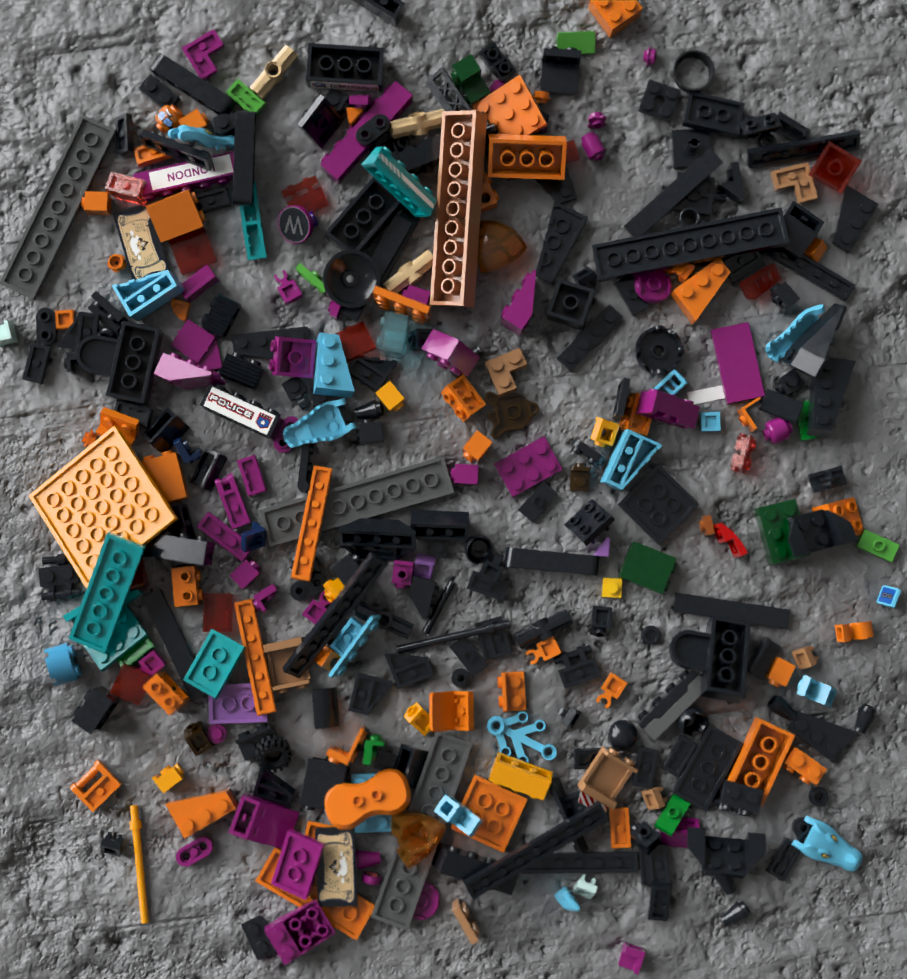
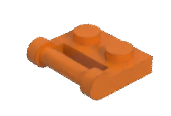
(100, 791)

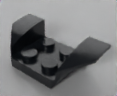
(818, 531)
(726, 855)

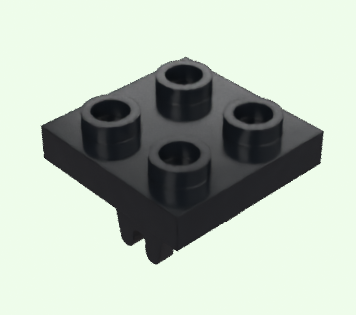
(589, 522)

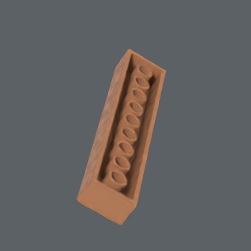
(458, 208)

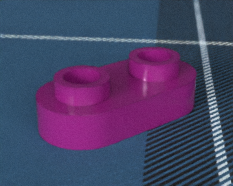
(285, 449)
(195, 851)

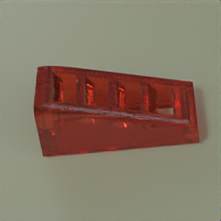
(749, 285)

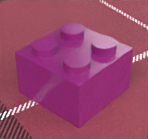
(450, 353)

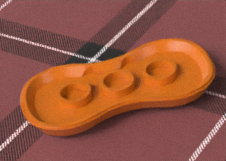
(381, 795)

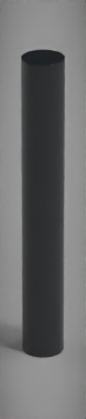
(439, 606)

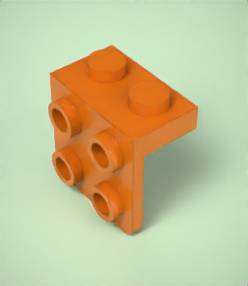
(846, 509)
(451, 711)
(338, 755)

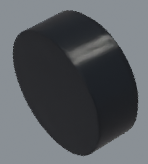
(650, 635)

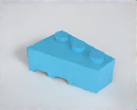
(149, 293)
(331, 368)
(628, 458)

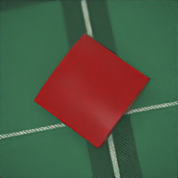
(725, 534)

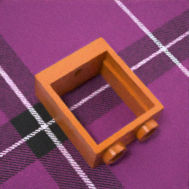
(161, 690)

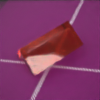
(126, 188)

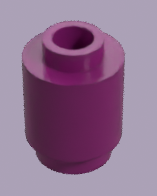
(593, 146)

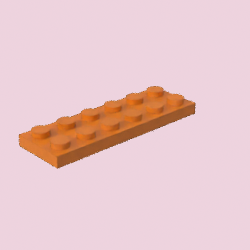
(346, 919)

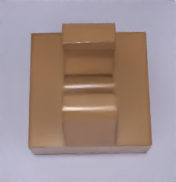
(804, 657)
(653, 798)

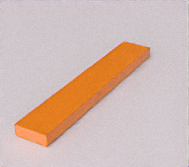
(312, 523)
(255, 657)

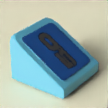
(888, 596)

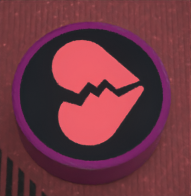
(371, 877)

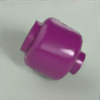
(777, 430)

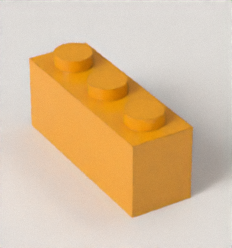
(520, 776)

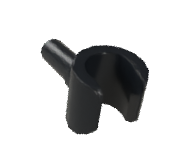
(491, 128)

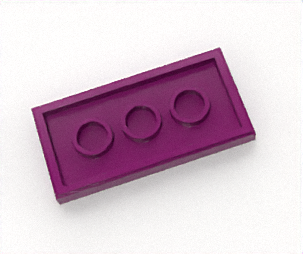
(737, 363)

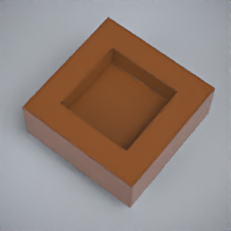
(706, 525)

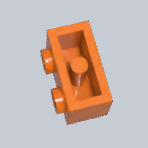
(186, 586)
(804, 765)

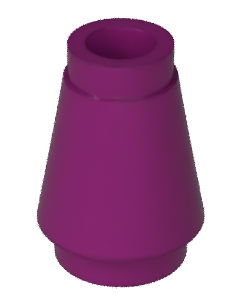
(366, 859)

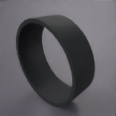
(697, 55)

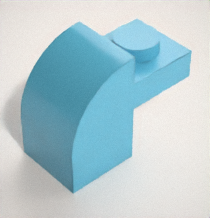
(816, 691)
(459, 815)

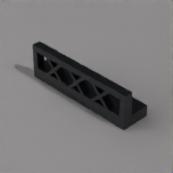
(441, 92)

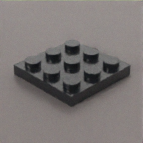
(658, 504)

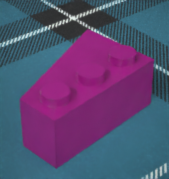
(668, 409)

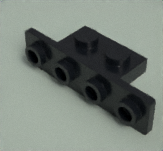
(567, 807)

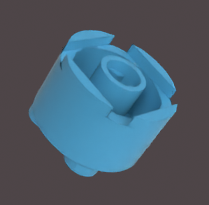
(62, 664)

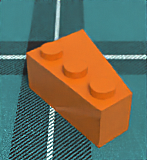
(199, 811)

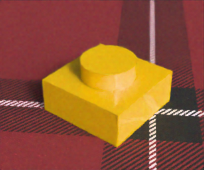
(611, 587)

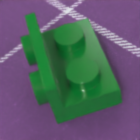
(369, 749)

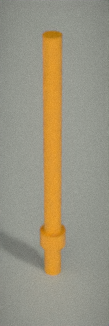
(135, 826)

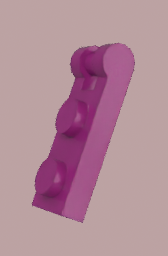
(232, 502)

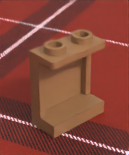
(277, 656)
(607, 776)

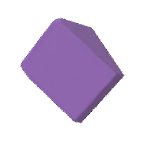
(604, 548)
(424, 566)

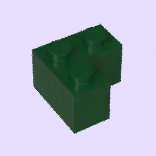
(468, 79)

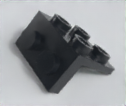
(560, 70)
(739, 797)

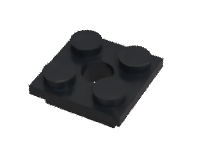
(658, 90)

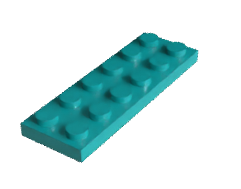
(106, 592)

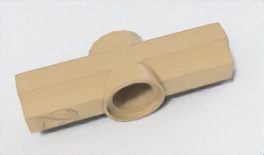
(282, 63)
(416, 124)
(410, 273)

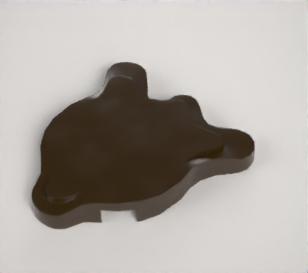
(510, 412)

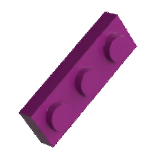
(223, 535)

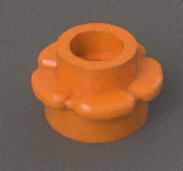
(541, 97)
(114, 258)

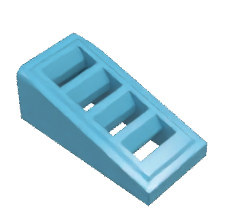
(679, 376)
(567, 899)

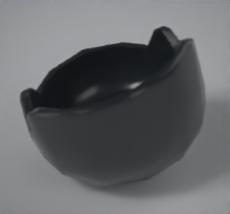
(478, 549)
(692, 720)
(622, 735)

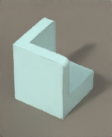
(7, 333)

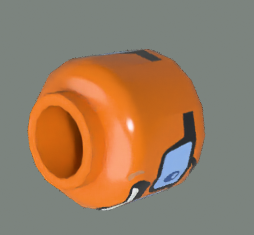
(168, 118)

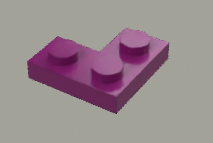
(199, 52)

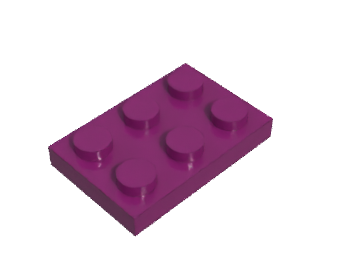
(528, 466)
(298, 864)

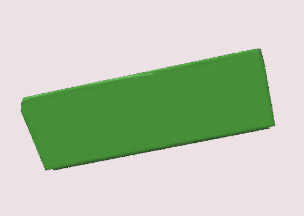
(580, 40)

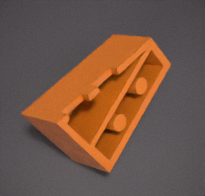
(699, 289)

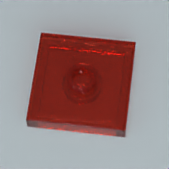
(192, 250)

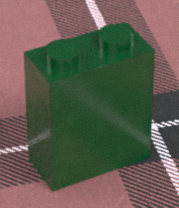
(647, 567)

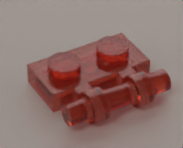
(311, 201)

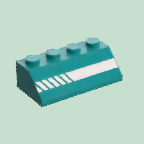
(400, 182)

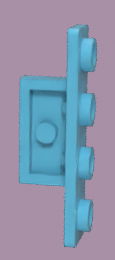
(349, 640)

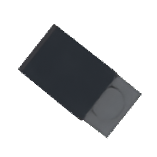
(734, 188)

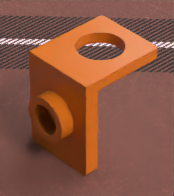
(744, 417)
(325, 657)

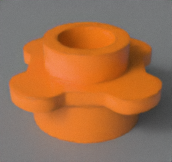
(89, 438)

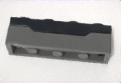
(671, 704)

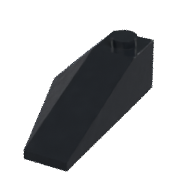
(810, 350)

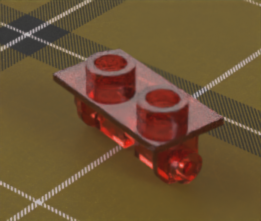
(742, 461)

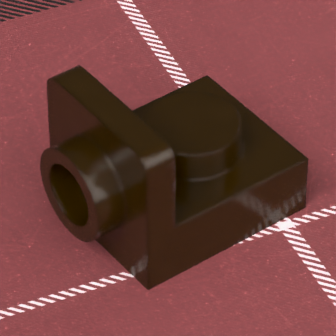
(580, 477)
(197, 738)

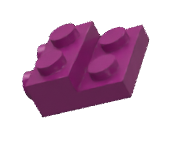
(292, 357)

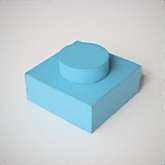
(710, 422)

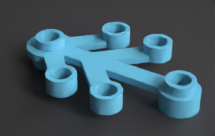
(518, 736)

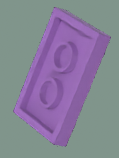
(234, 706)

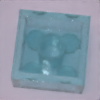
(394, 335)

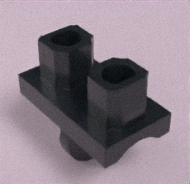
(827, 479)

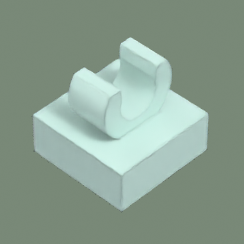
(585, 889)

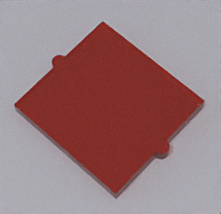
(356, 341)
(130, 683)

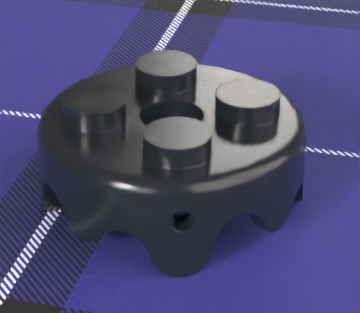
(668, 341)

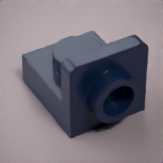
(184, 448)
(253, 538)

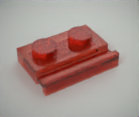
(217, 612)

